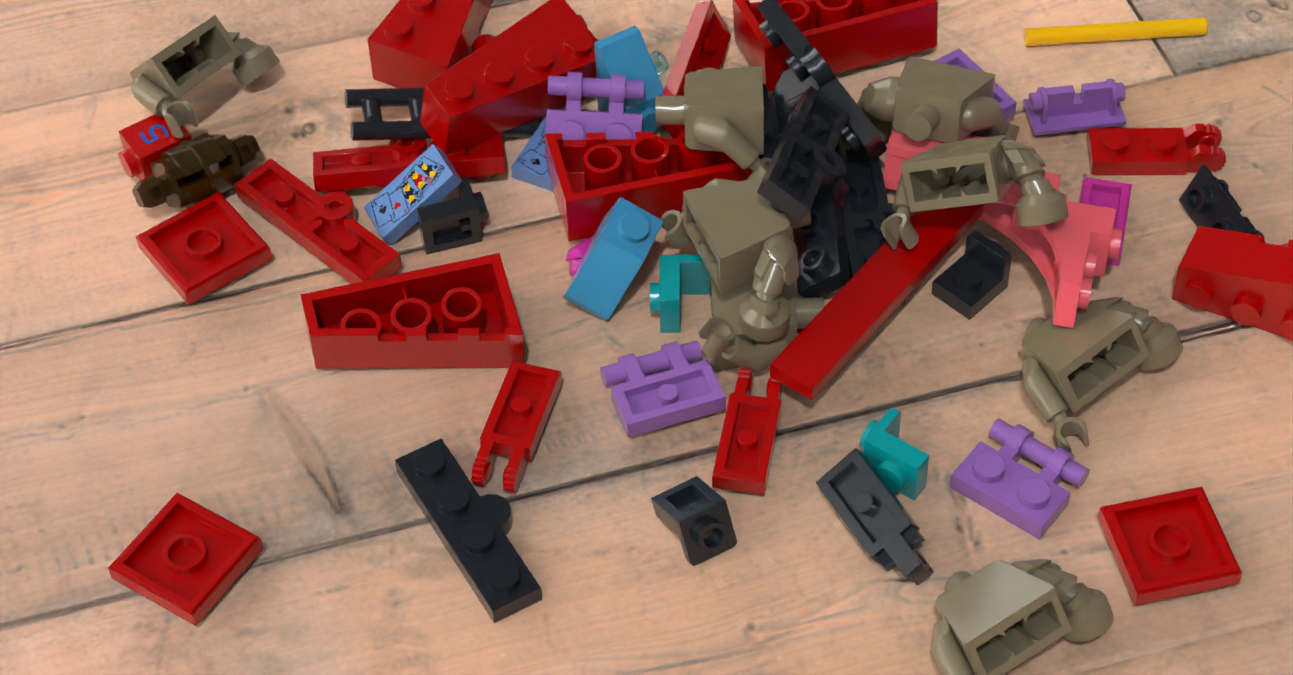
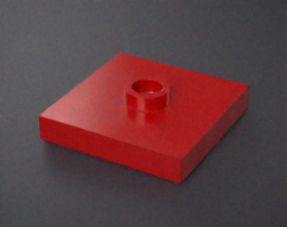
(203, 248)
(1169, 545)
(186, 558)

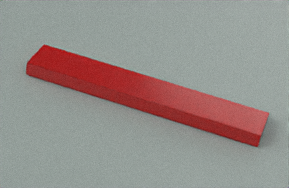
(869, 300)

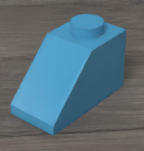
(628, 56)
(613, 258)

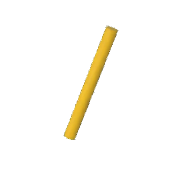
(1115, 31)

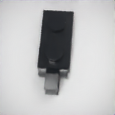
(875, 516)

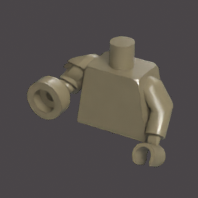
(190, 62)
(935, 103)
(721, 114)
(972, 175)
(741, 241)
(731, 346)
(1077, 364)
(1011, 614)

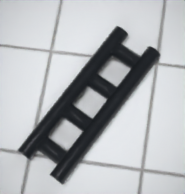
(376, 129)

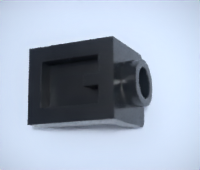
(452, 221)
(975, 276)
(698, 519)

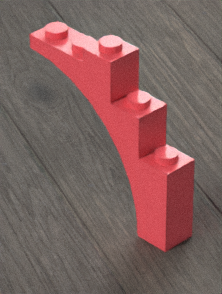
(1063, 251)

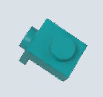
(678, 276)
(896, 461)

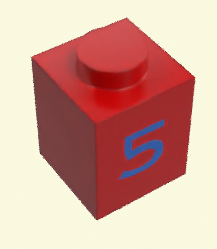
(145, 143)

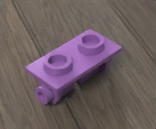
(1064, 110)

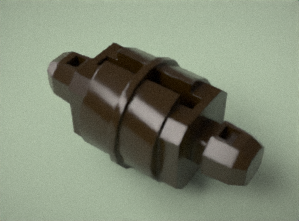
(196, 170)

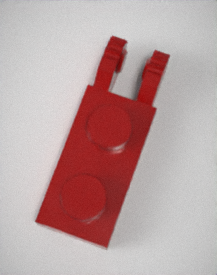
(1154, 150)
(516, 422)
(748, 436)

